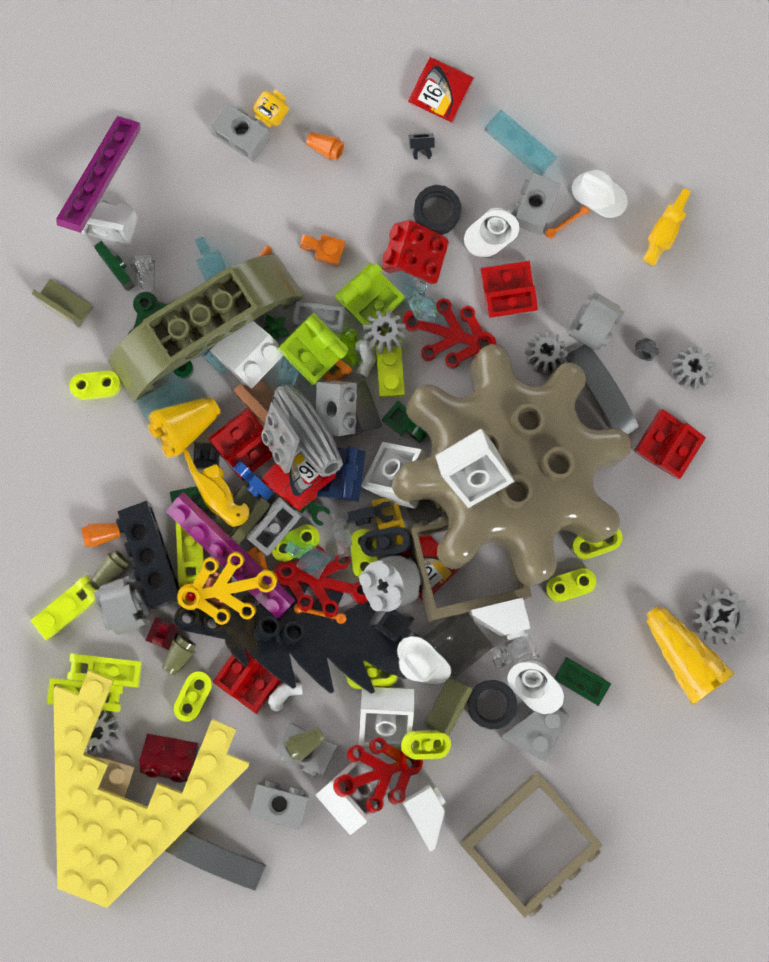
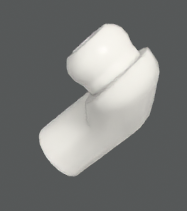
(368, 358)
(281, 693)

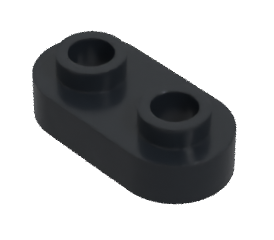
(387, 541)

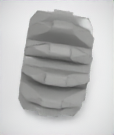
(384, 322)
(536, 347)
(684, 370)
(108, 736)

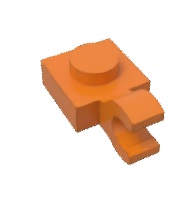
(327, 249)

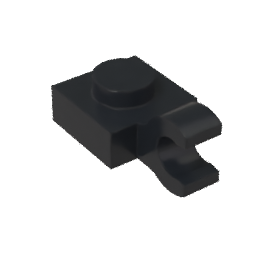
(364, 516)
(395, 626)

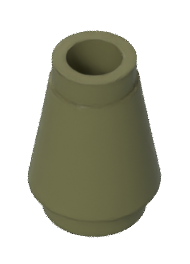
(111, 568)
(179, 653)
(303, 744)

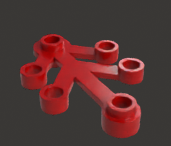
(452, 334)
(318, 584)
(383, 773)

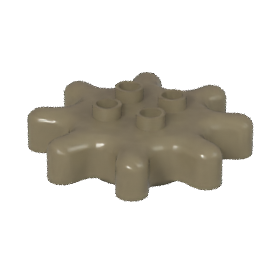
(544, 451)

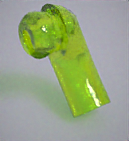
(349, 338)

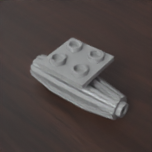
(295, 428)

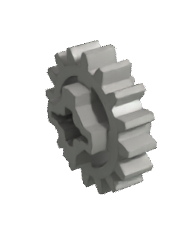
(714, 608)

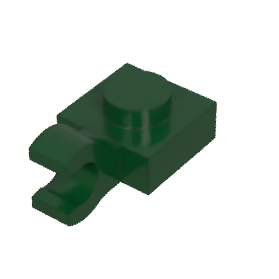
(400, 423)
(314, 509)

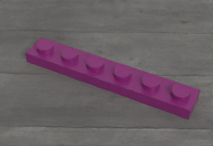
(98, 174)
(220, 546)

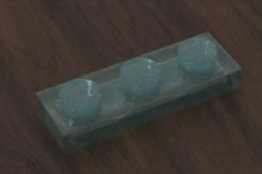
(520, 143)

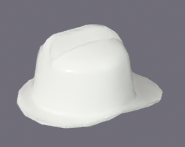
(600, 193)
(491, 232)
(422, 662)
(536, 686)

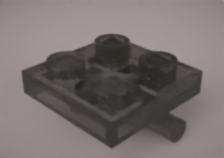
(459, 642)

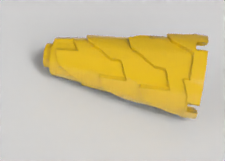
(694, 664)

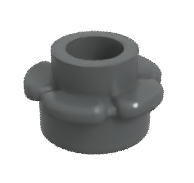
(646, 349)

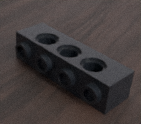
(127, 522)

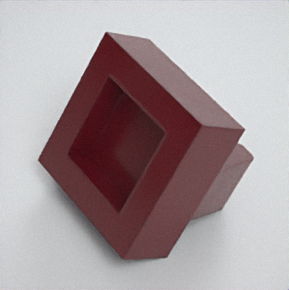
(162, 633)

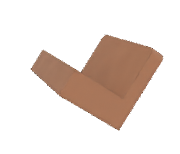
(257, 398)

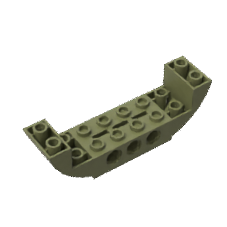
(201, 321)

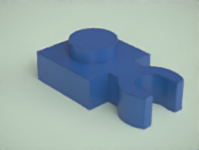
(256, 486)

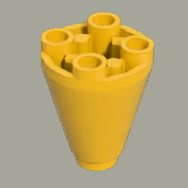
(182, 424)

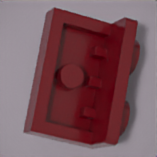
(167, 758)

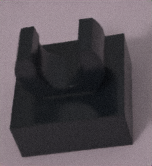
(421, 141)
(205, 455)

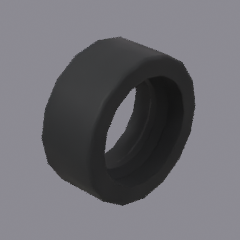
(442, 192)
(511, 704)

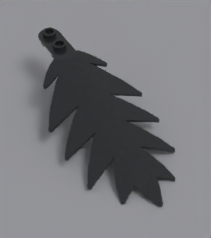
(305, 637)

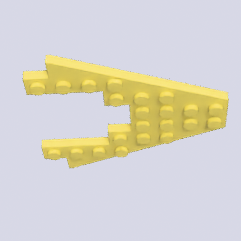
(104, 836)

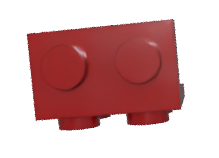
(415, 251)

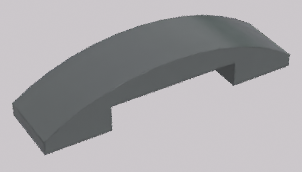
(604, 390)
(217, 860)

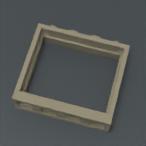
(433, 614)
(570, 871)

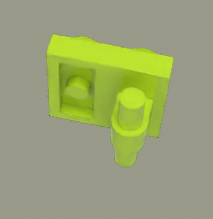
(368, 294)
(313, 348)

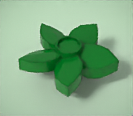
(276, 327)

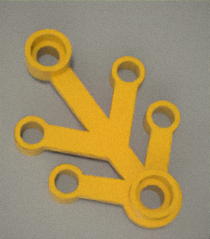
(222, 589)

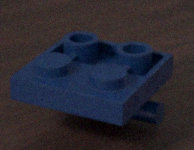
(348, 479)

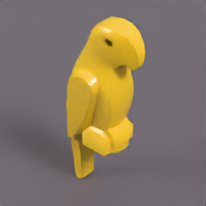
(666, 229)
(217, 493)

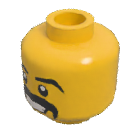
(271, 108)

